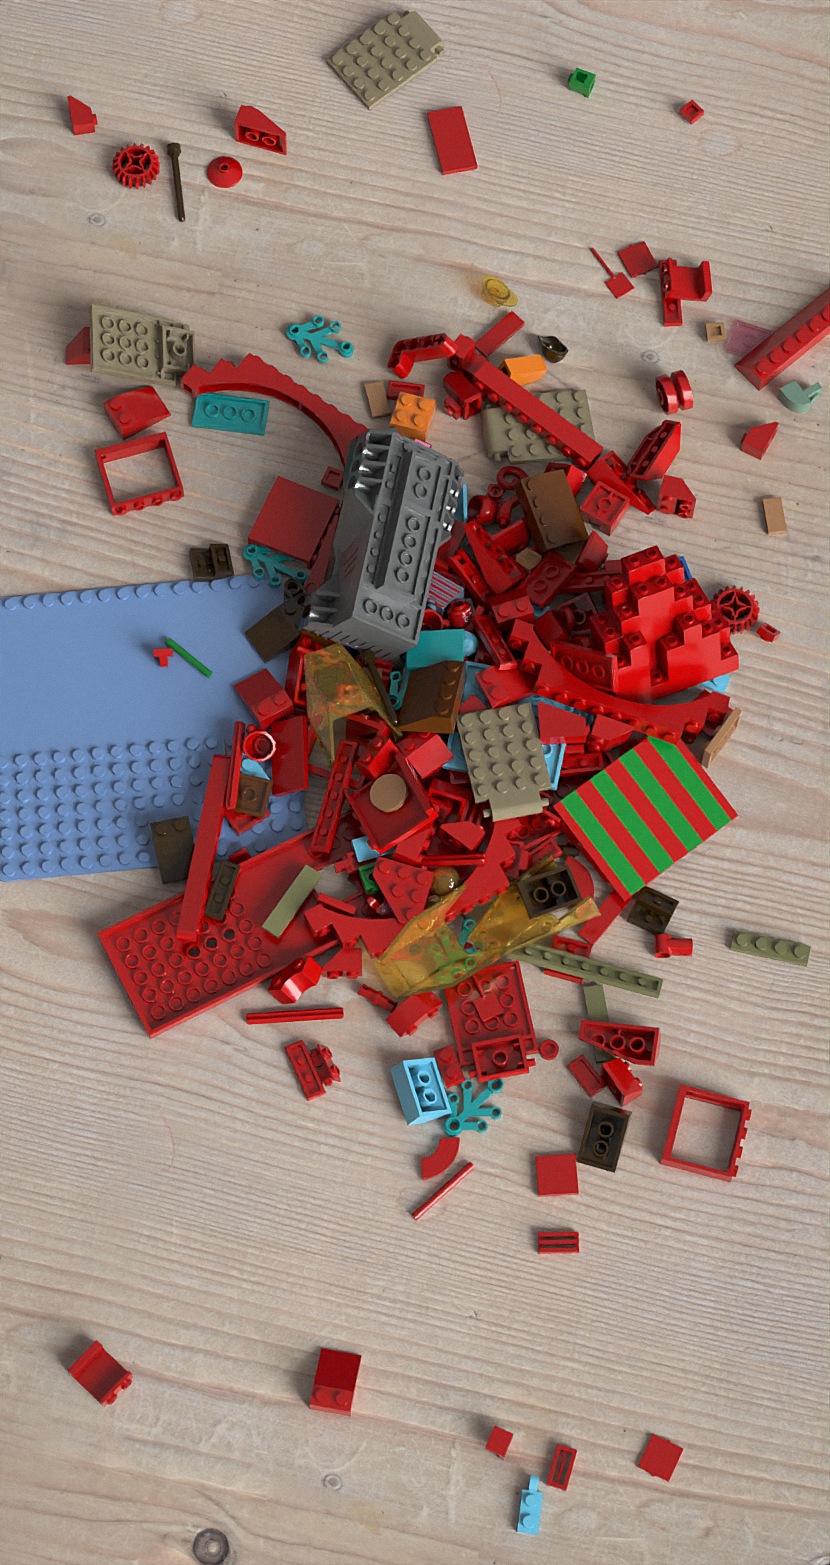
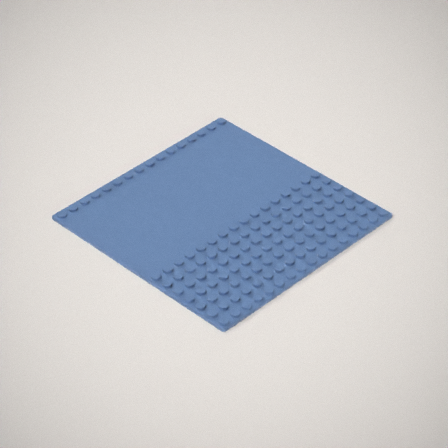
(111, 739)

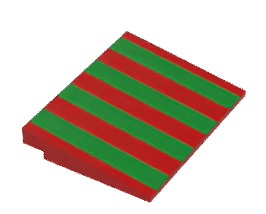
(643, 814)

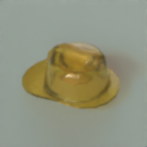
(497, 293)

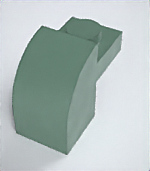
(797, 399)

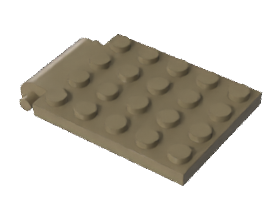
(387, 56)
(139, 346)
(511, 439)
(505, 760)

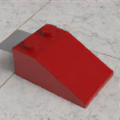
(259, 131)
(135, 411)
(504, 687)
(264, 699)
(335, 1382)

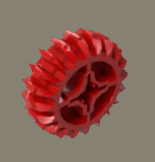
(134, 171)
(748, 608)

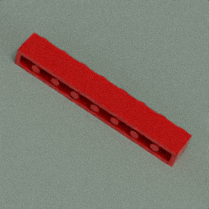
(536, 415)

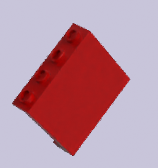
(294, 520)
(390, 828)

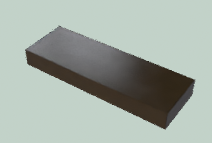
(222, 890)

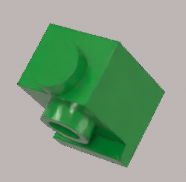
(581, 81)
(364, 873)

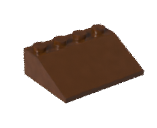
(550, 511)
(433, 698)

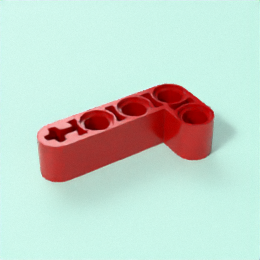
(419, 349)

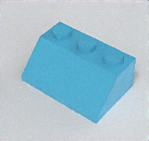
(420, 1090)

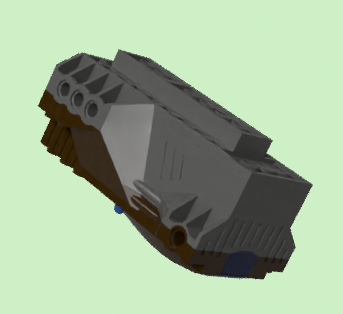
(384, 546)

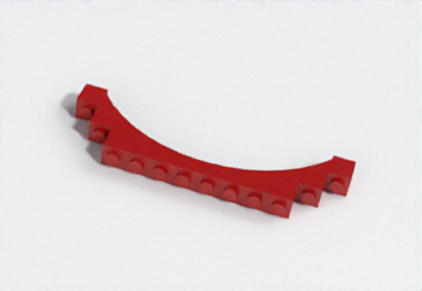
(265, 379)
(558, 684)
(379, 933)

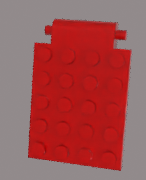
(502, 1042)

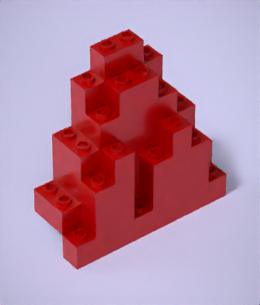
(660, 629)

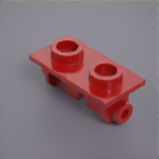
(323, 1058)

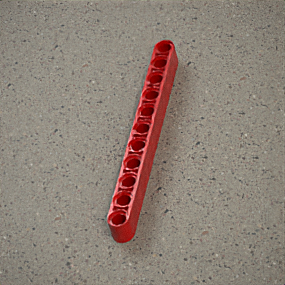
(204, 851)

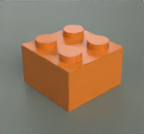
(413, 416)

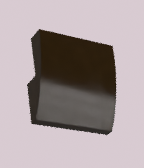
(211, 563)
(652, 911)

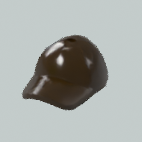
(552, 348)

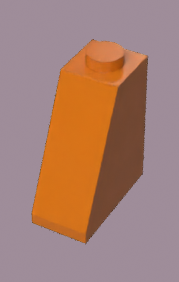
(524, 369)

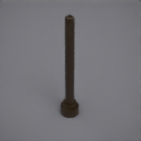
(174, 152)
(368, 660)

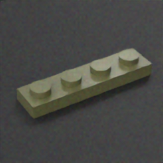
(770, 948)

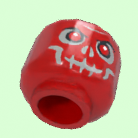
(459, 614)

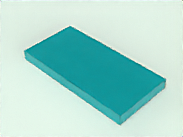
(230, 414)

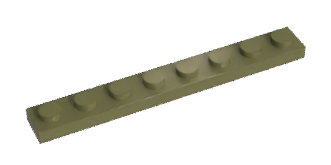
(589, 969)

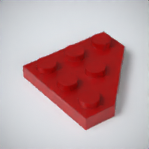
(403, 887)

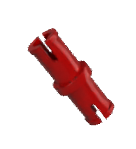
(377, 998)

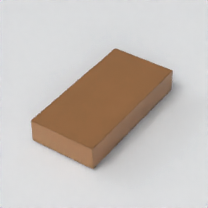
(377, 400)
(774, 516)

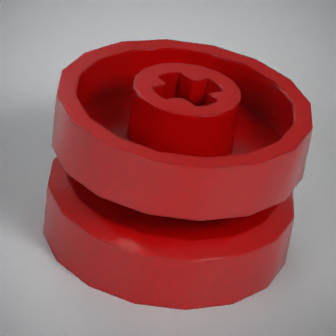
(674, 392)

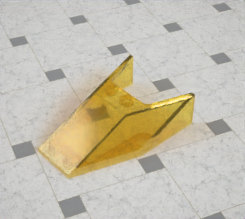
(337, 689)
(510, 926)
(429, 955)

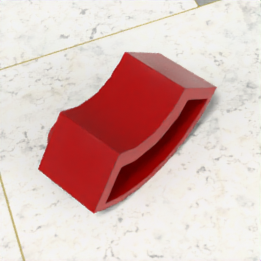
(295, 979)
(413, 1012)

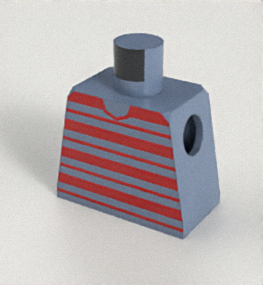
(442, 594)

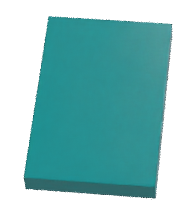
(436, 647)

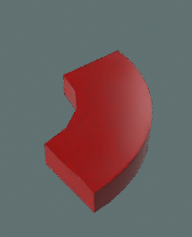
(582, 877)
(441, 1159)

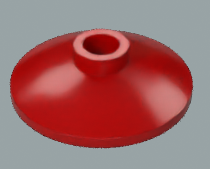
(224, 178)

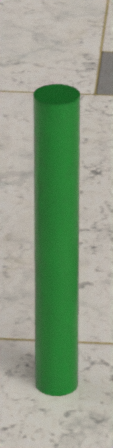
(188, 657)

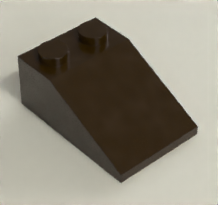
(276, 631)
(173, 848)
(549, 892)
(604, 1136)

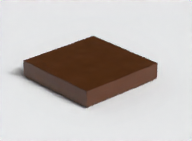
(253, 795)

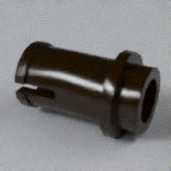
(569, 850)

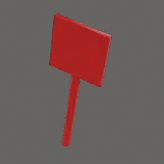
(618, 284)
(486, 1005)

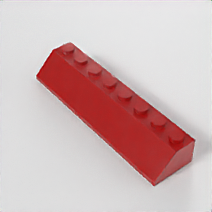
(787, 343)

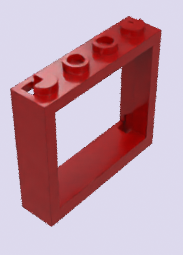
(132, 448)
(364, 719)
(718, 1100)

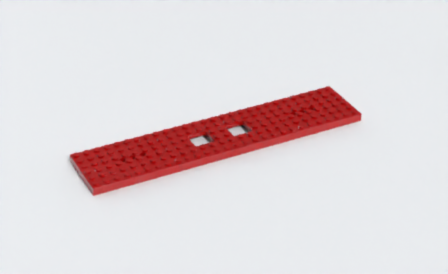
(174, 987)

